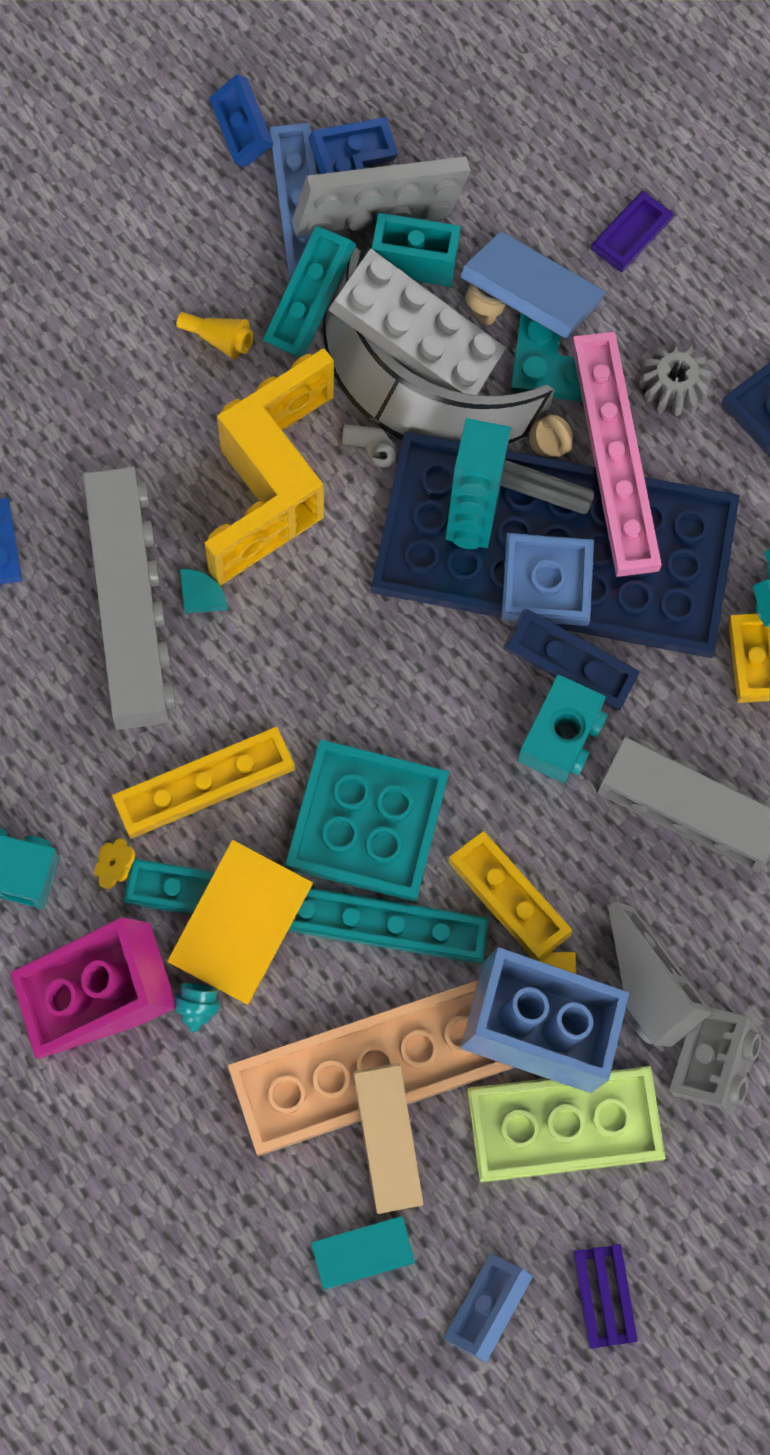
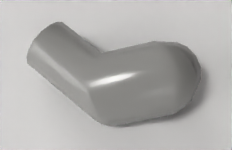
(374, 442)

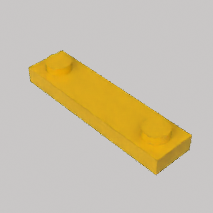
(203, 782)

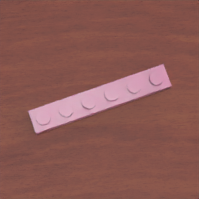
(616, 454)

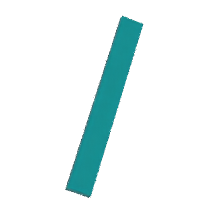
(327, 914)

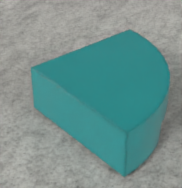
(201, 592)

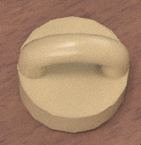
(483, 305)
(551, 437)

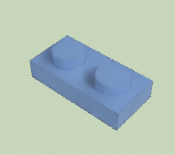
(488, 1307)

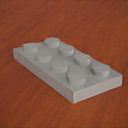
(357, 196)
(416, 326)

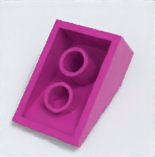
(93, 987)

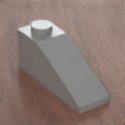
(659, 992)

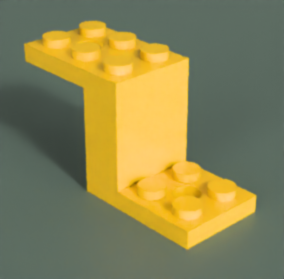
(270, 465)

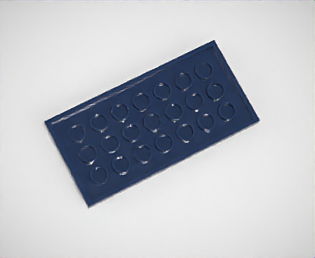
(659, 609)

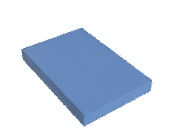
(533, 284)

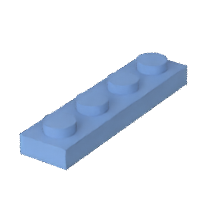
(292, 163)

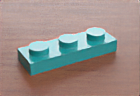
(309, 291)

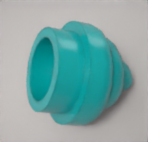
(196, 1004)

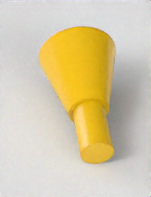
(225, 334)

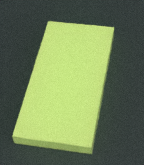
(561, 1129)

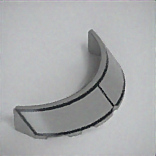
(405, 402)

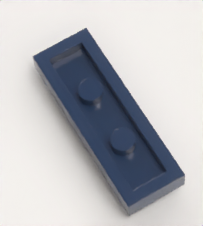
(565, 654)

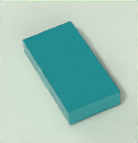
(362, 1253)

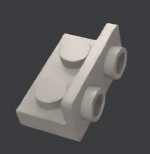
(717, 1061)

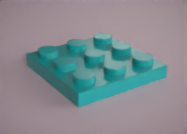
(367, 820)

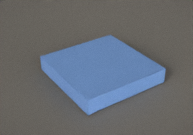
(548, 578)

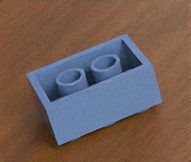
(545, 1020)

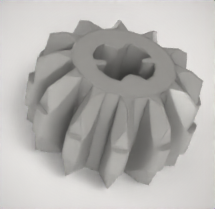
(671, 392)

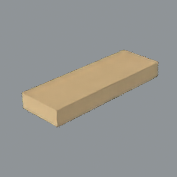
(388, 1138)

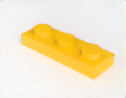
(510, 896)

